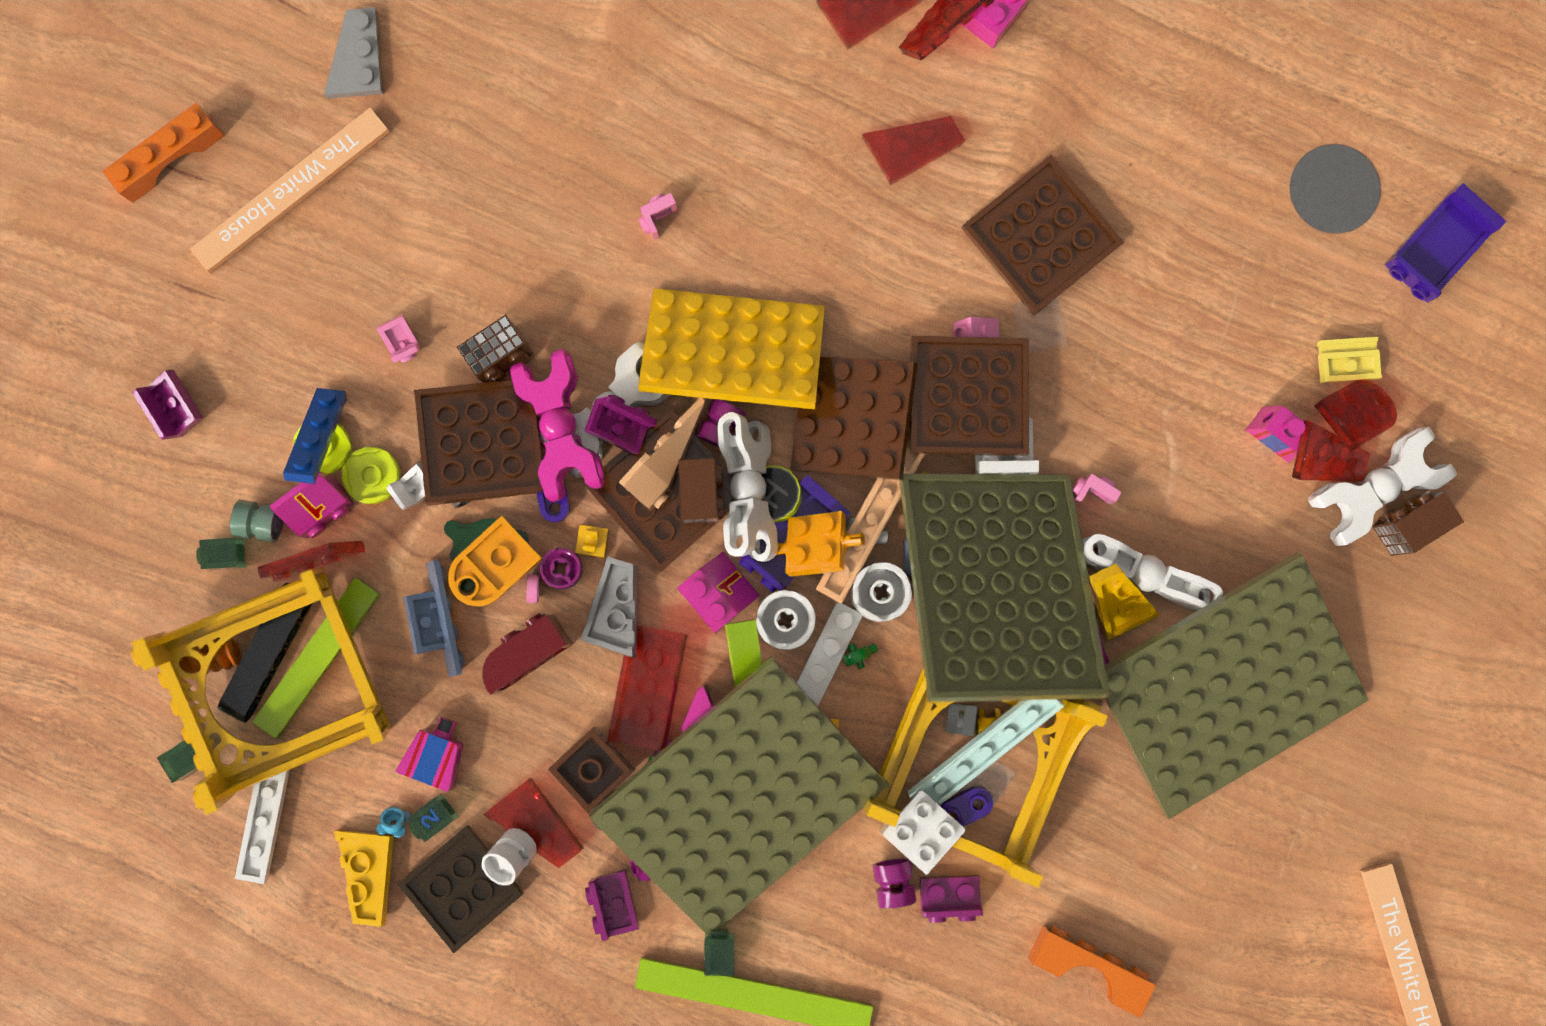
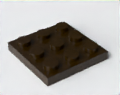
(455, 890)

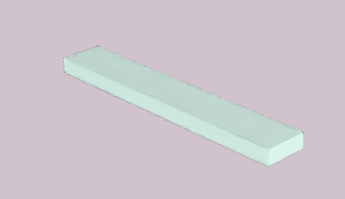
(986, 748)

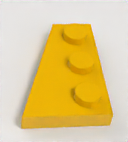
(1119, 602)
(367, 871)

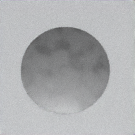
(1334, 188)

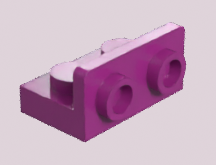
(950, 898)

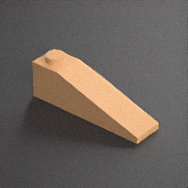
(655, 473)

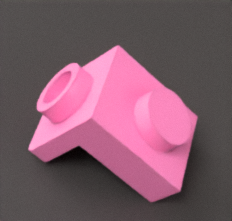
(658, 207)
(976, 327)
(399, 339)
(1100, 487)

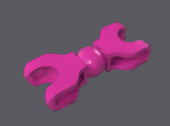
(558, 425)

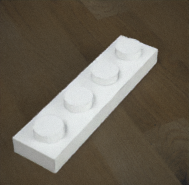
(828, 651)
(261, 829)

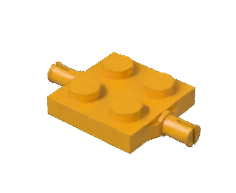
(817, 543)

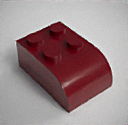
(524, 652)

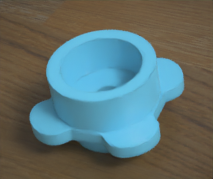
(393, 815)

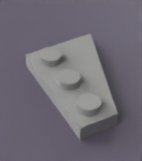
(357, 57)
(614, 609)

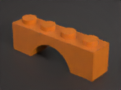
(139, 168)
(1058, 954)

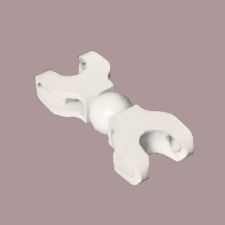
(624, 386)
(1381, 486)
(748, 513)
(1150, 573)

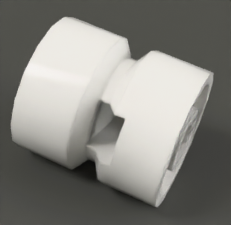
(509, 856)

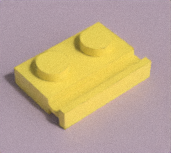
(1349, 360)

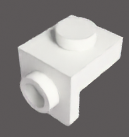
(409, 489)

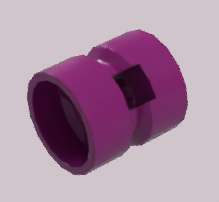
(709, 429)
(894, 872)

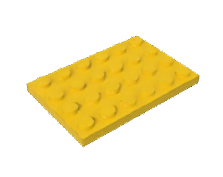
(732, 348)

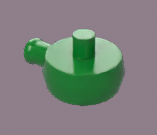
(857, 656)

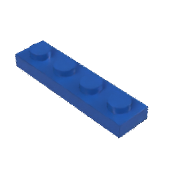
(315, 436)

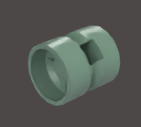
(251, 520)

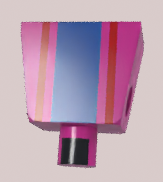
(1280, 432)
(433, 756)

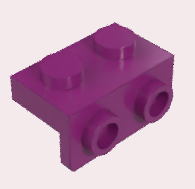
(168, 406)
(619, 423)
(612, 904)

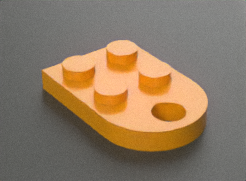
(493, 562)

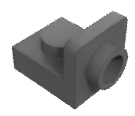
(962, 719)

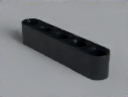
(260, 664)

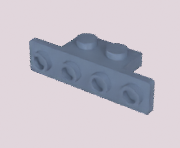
(431, 620)

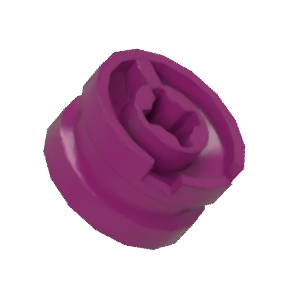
(573, 569)

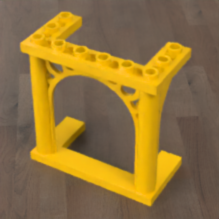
(1069, 727)
(226, 779)

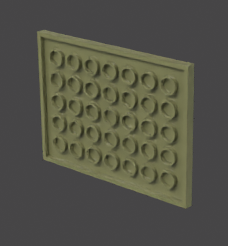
(1001, 588)
(1232, 685)
(739, 797)

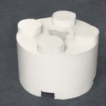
(896, 586)
(801, 626)

